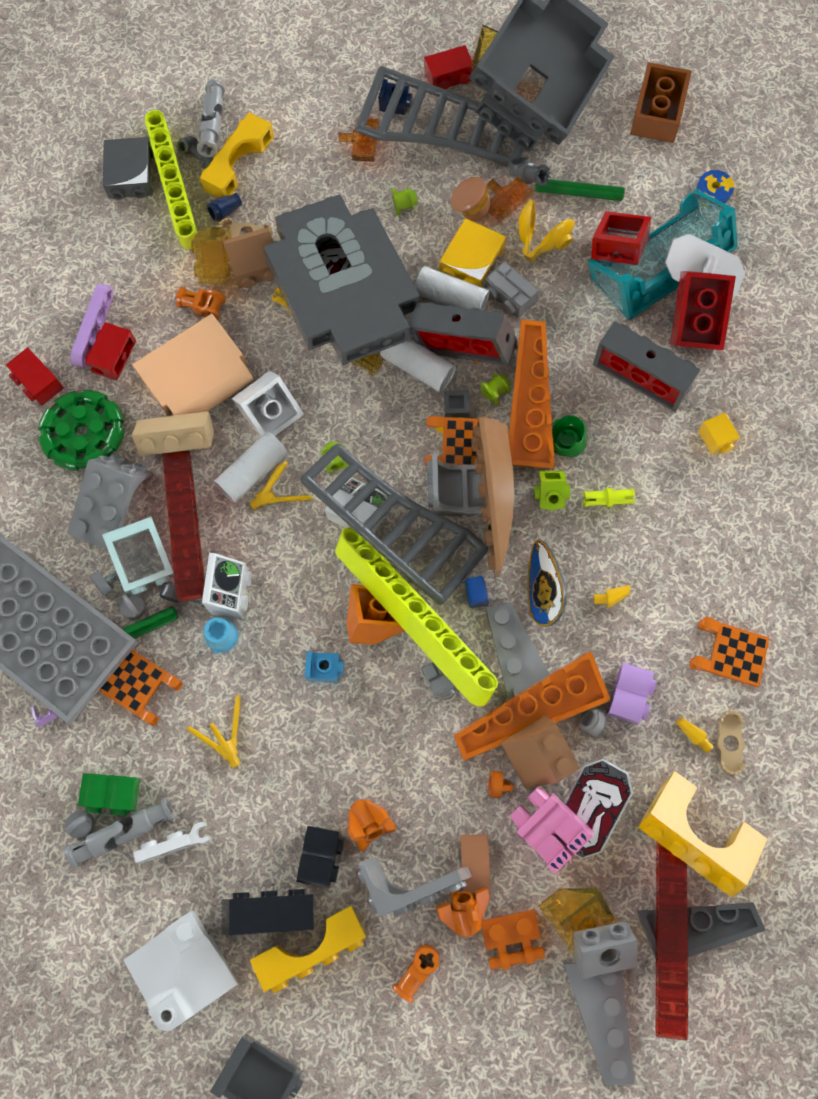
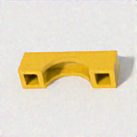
(250, 136)
(278, 965)

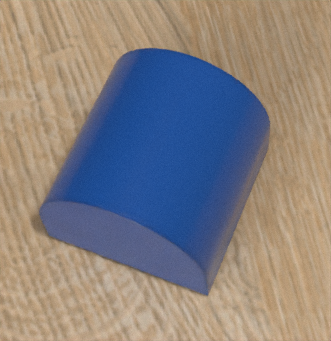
(476, 592)

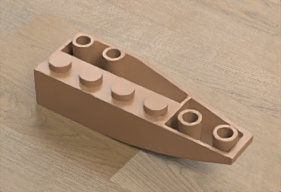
(496, 487)

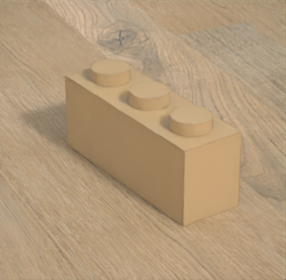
(173, 433)

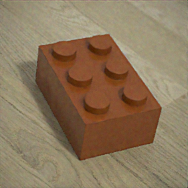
(661, 102)

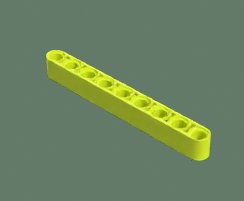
(417, 618)

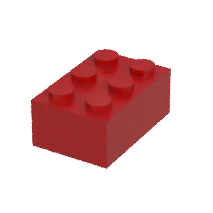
(702, 310)

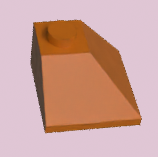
(368, 619)

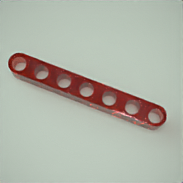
(183, 526)
(671, 946)

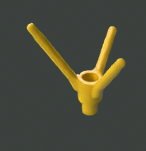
(267, 496)
(226, 748)

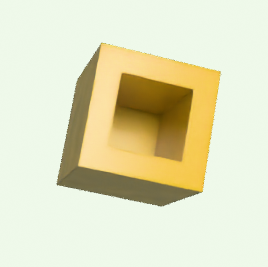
(719, 434)

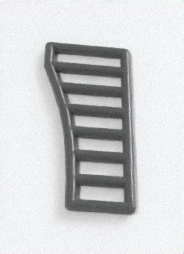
(428, 138)
(416, 510)

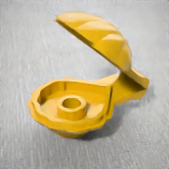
(558, 237)

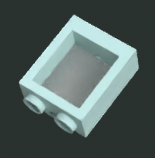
(140, 558)

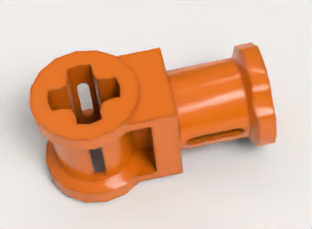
(203, 302)
(416, 973)

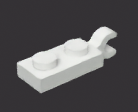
(174, 843)

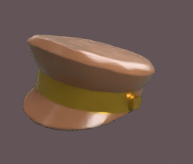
(471, 199)

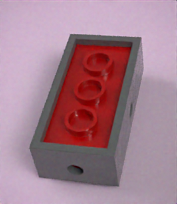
(463, 333)
(645, 366)

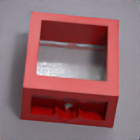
(621, 238)

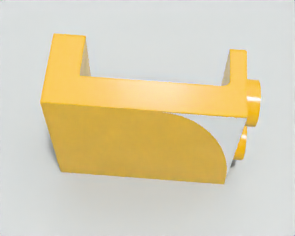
(472, 253)

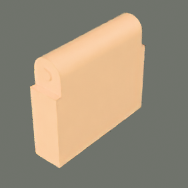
(195, 369)

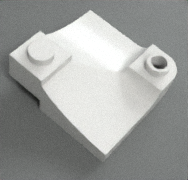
(180, 972)

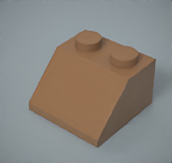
(248, 257)
(540, 754)

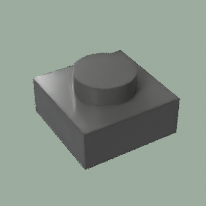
(456, 403)

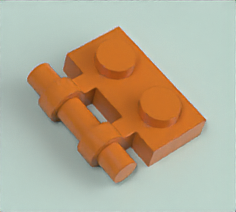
(509, 930)

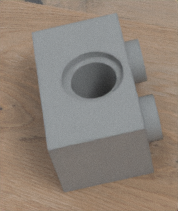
(605, 949)

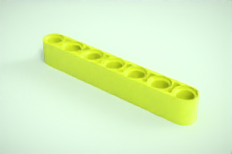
(171, 177)

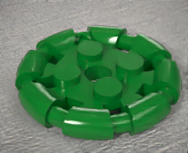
(79, 416)

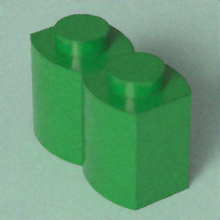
(108, 792)

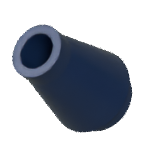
(223, 206)

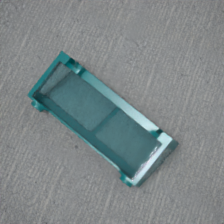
(642, 285)

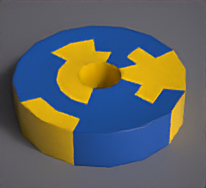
(718, 179)

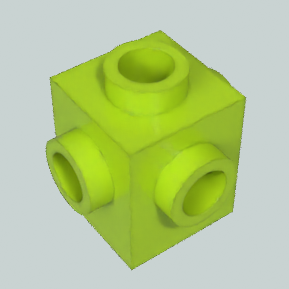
(552, 490)

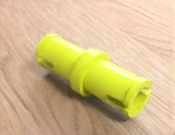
(608, 497)

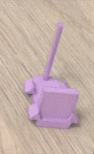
(43, 720)

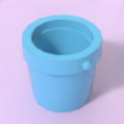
(220, 634)

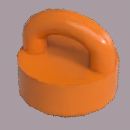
(498, 785)

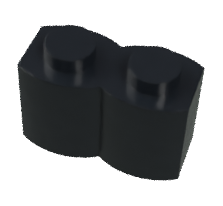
(319, 857)

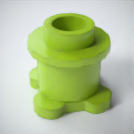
(404, 199)
(495, 388)
(337, 463)

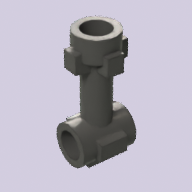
(189, 145)

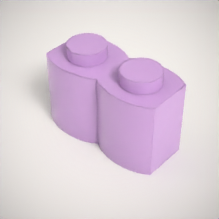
(631, 694)

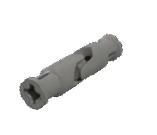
(211, 118)
(117, 834)

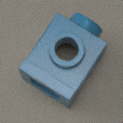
(315, 674)

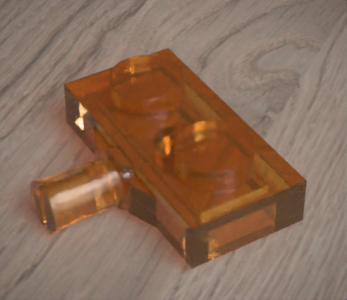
(363, 146)
(507, 198)

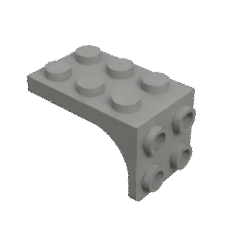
(453, 488)
(105, 497)
(388, 898)

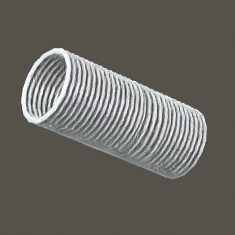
(434, 285)
(420, 364)
(251, 467)

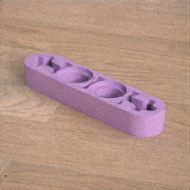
(91, 323)

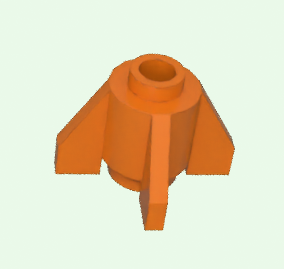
(368, 822)
(464, 911)

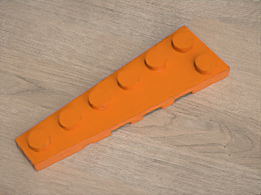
(531, 411)
(558, 696)

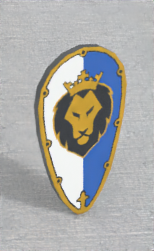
(545, 586)

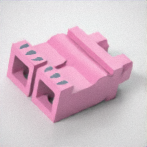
(551, 829)

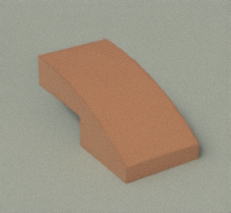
(476, 856)

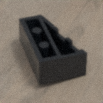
(267, 913)

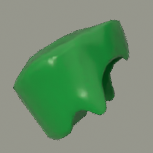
(569, 436)

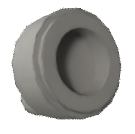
(102, 583)
(132, 606)
(592, 722)
(79, 824)

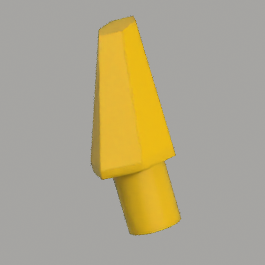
(612, 596)
(695, 734)

